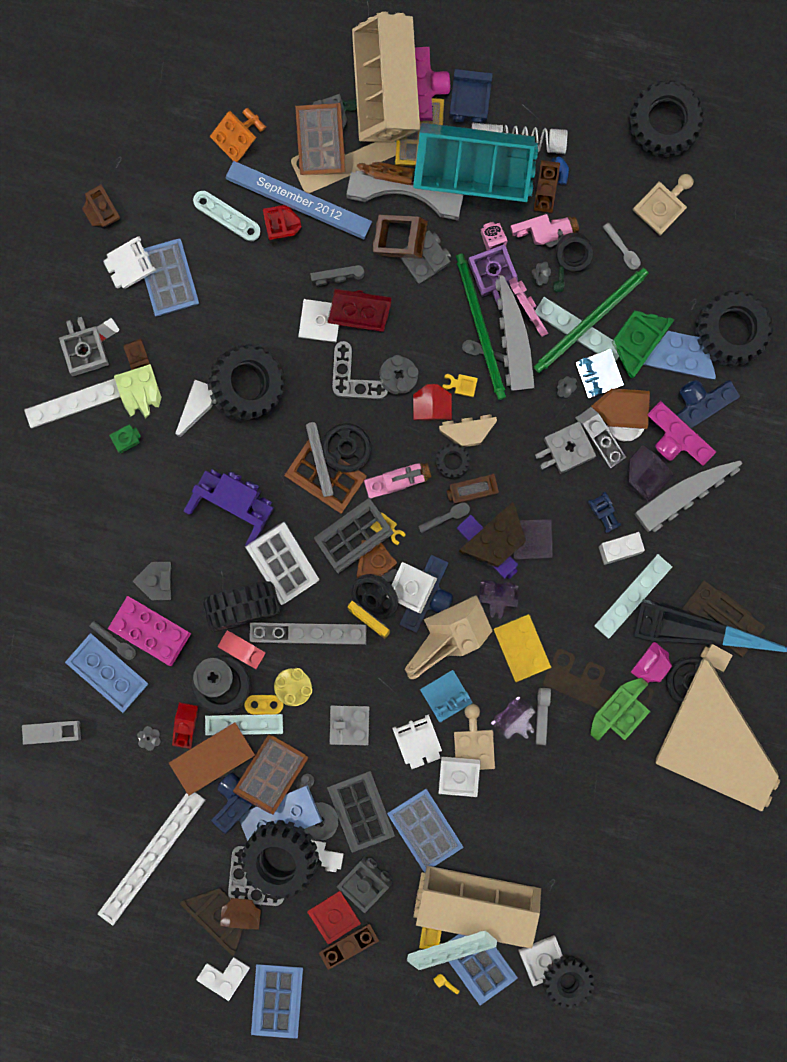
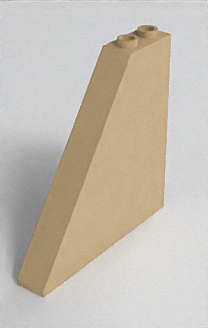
(716, 745)

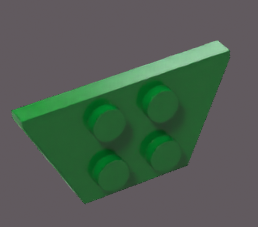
(639, 338)

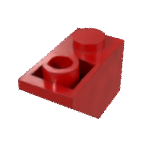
(184, 725)

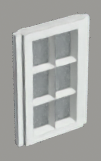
(282, 562)

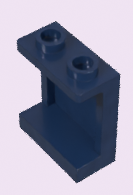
(470, 96)

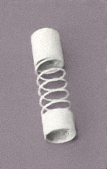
(557, 137)

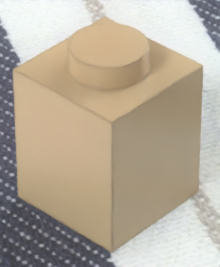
(717, 657)

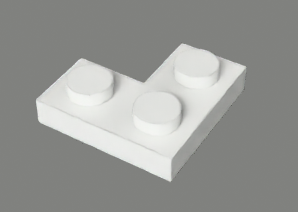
(223, 983)

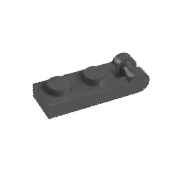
(338, 275)

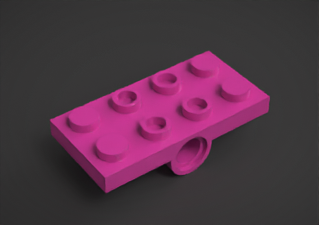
(149, 631)

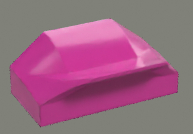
(653, 664)

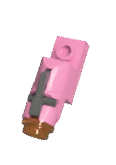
(544, 231)
(397, 480)

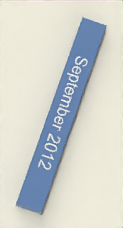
(298, 200)

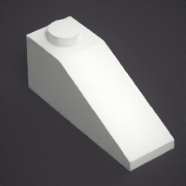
(197, 405)

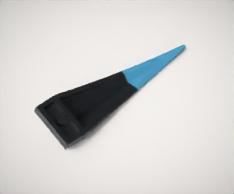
(672, 624)

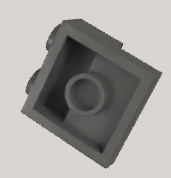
(432, 261)
(365, 884)

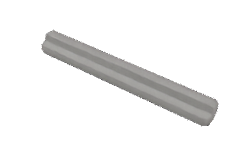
(319, 459)

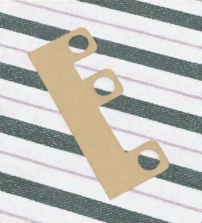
(372, 153)

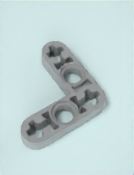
(351, 384)
(542, 711)
(242, 883)

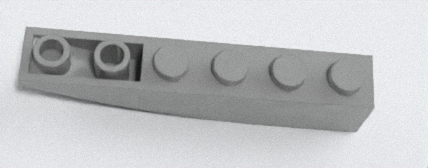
(515, 340)
(682, 494)
(308, 633)

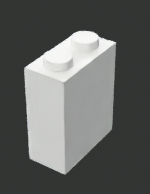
(621, 548)

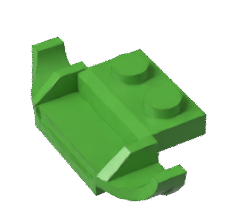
(621, 711)

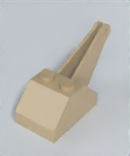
(451, 634)

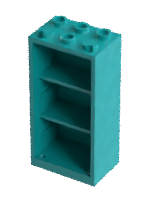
(475, 162)

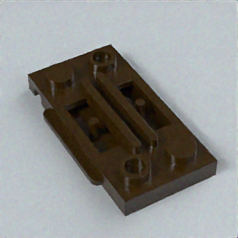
(723, 609)

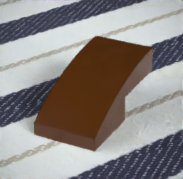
(136, 354)

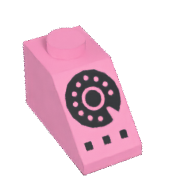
(493, 235)

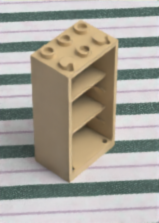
(386, 78)
(475, 903)

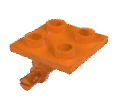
(234, 135)

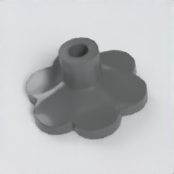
(541, 273)
(566, 386)
(154, 738)

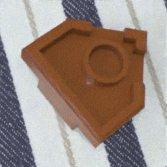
(376, 562)

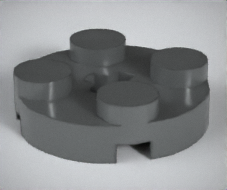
(398, 364)
(219, 668)
(330, 823)

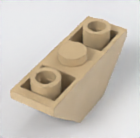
(469, 431)

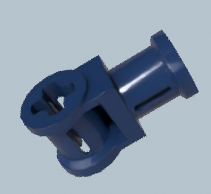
(604, 511)

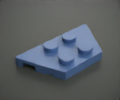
(681, 355)

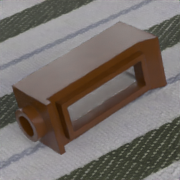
(472, 489)

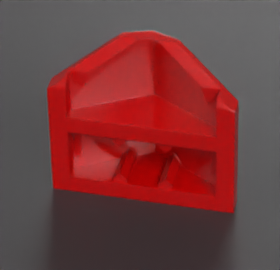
(281, 222)
(432, 403)

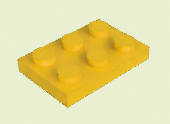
(522, 648)

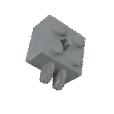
(73, 344)
(565, 459)

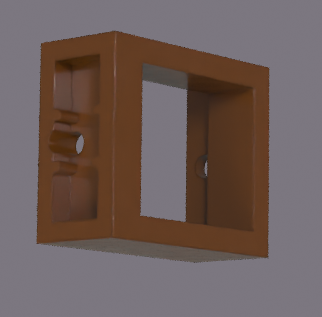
(416, 236)

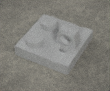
(349, 725)

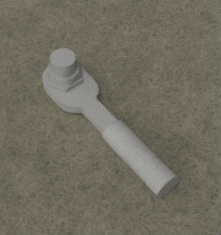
(629, 257)

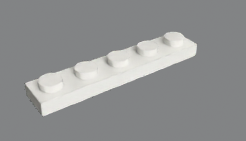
(72, 403)

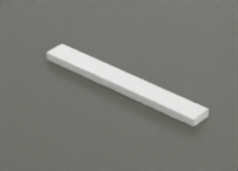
(151, 857)

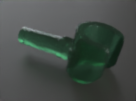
(559, 285)

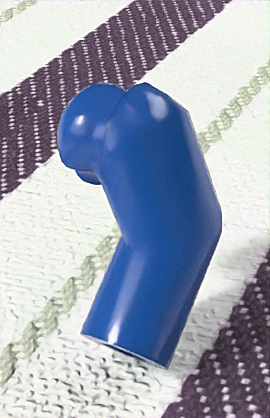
(563, 171)

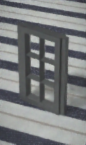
(362, 549)
(380, 813)

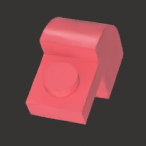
(241, 649)

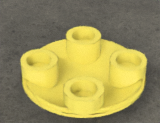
(293, 687)

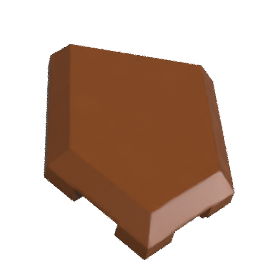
(388, 172)
(624, 408)

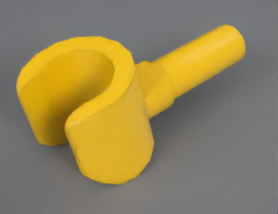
(440, 980)

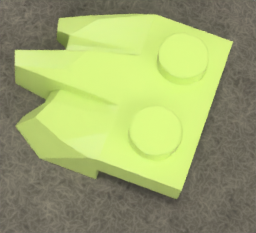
(138, 390)

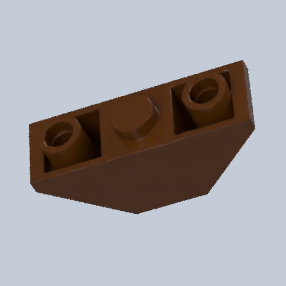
(546, 186)
(348, 946)

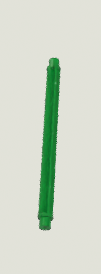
(590, 320)
(499, 389)

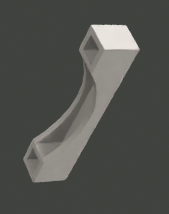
(365, 187)

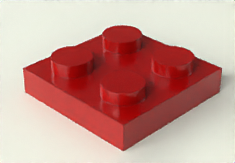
(334, 917)

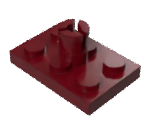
(359, 310)

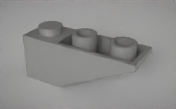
(601, 437)
(51, 732)

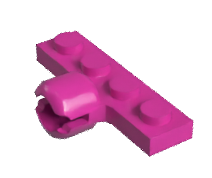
(428, 83)
(678, 436)

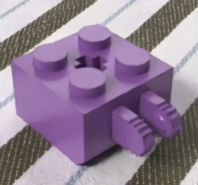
(480, 267)

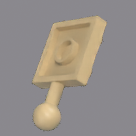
(661, 206)
(475, 743)

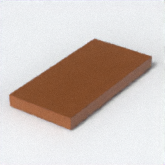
(211, 759)

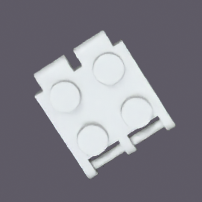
(128, 264)
(418, 742)

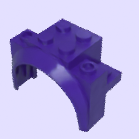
(233, 496)

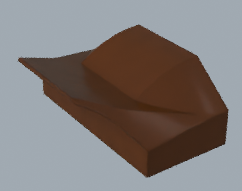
(99, 208)
(240, 914)

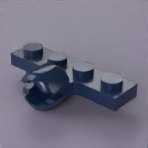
(703, 404)
(438, 599)
(235, 807)

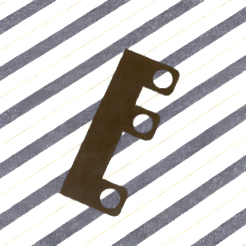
(581, 688)

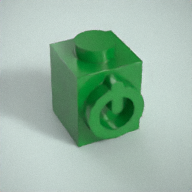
(125, 438)

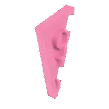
(528, 304)

